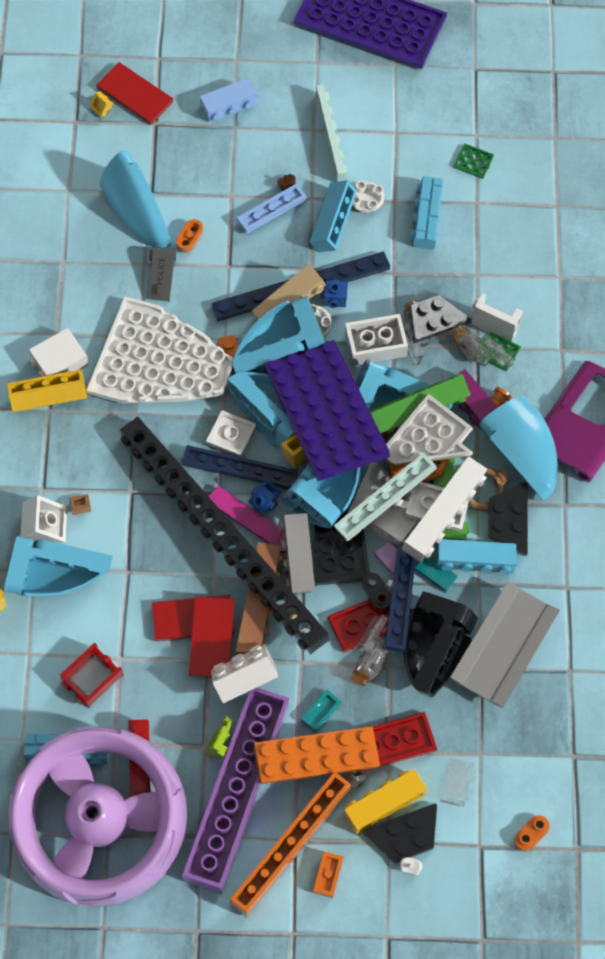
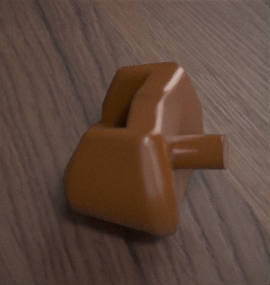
(286, 181)

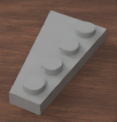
(372, 480)

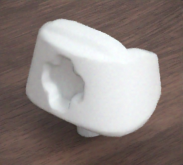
(410, 865)

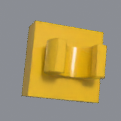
(101, 104)

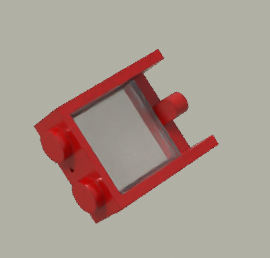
(90, 675)

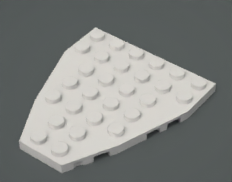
(157, 359)

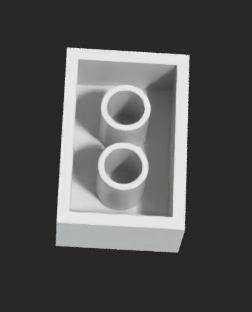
(376, 339)
(243, 673)

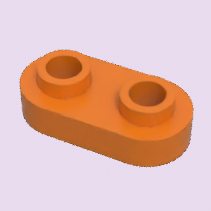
(189, 237)
(532, 833)

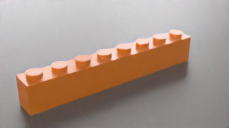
(290, 844)

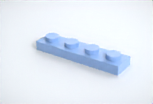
(271, 208)

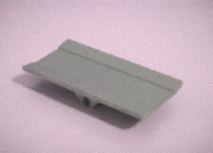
(504, 645)

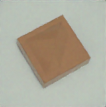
(80, 504)

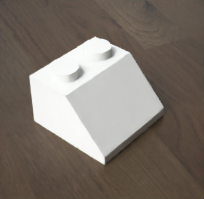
(43, 520)

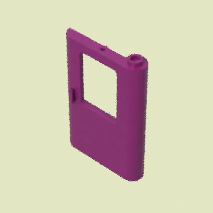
(576, 439)

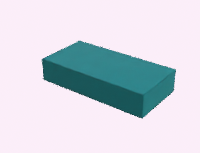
(437, 576)
(321, 711)

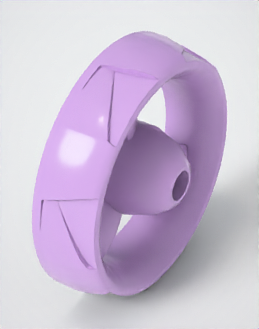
(146, 812)

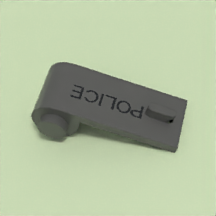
(161, 273)

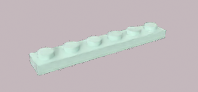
(330, 127)
(385, 497)

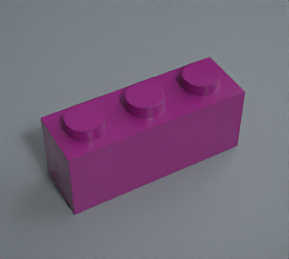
(478, 404)

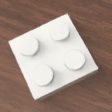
(231, 434)

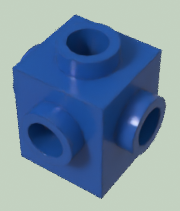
(335, 294)
(264, 497)

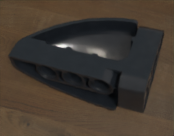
(436, 641)

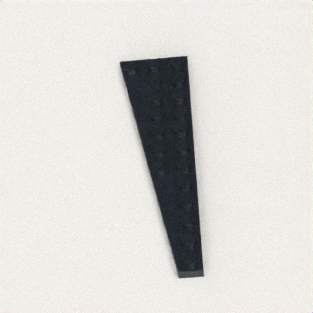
(336, 558)

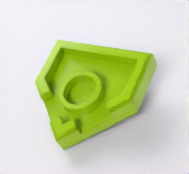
(215, 746)

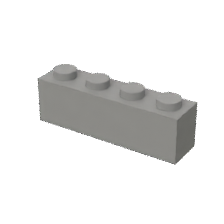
(297, 553)

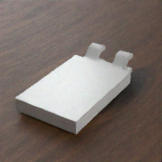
(421, 499)

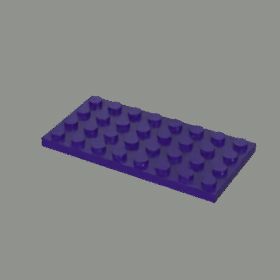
(386, 27)
(326, 411)

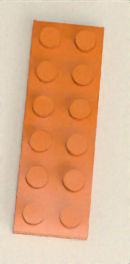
(316, 755)

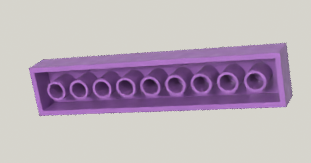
(234, 792)

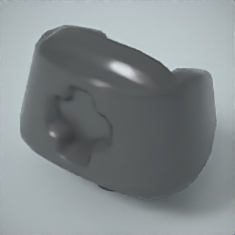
(355, 779)

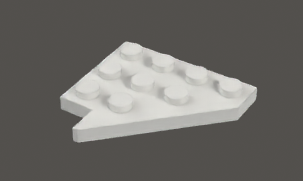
(430, 431)

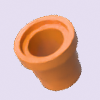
(500, 396)

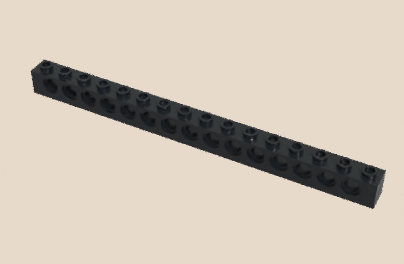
(308, 641)

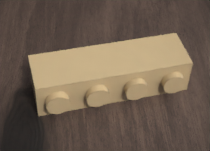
(304, 283)

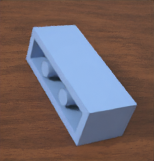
(228, 100)

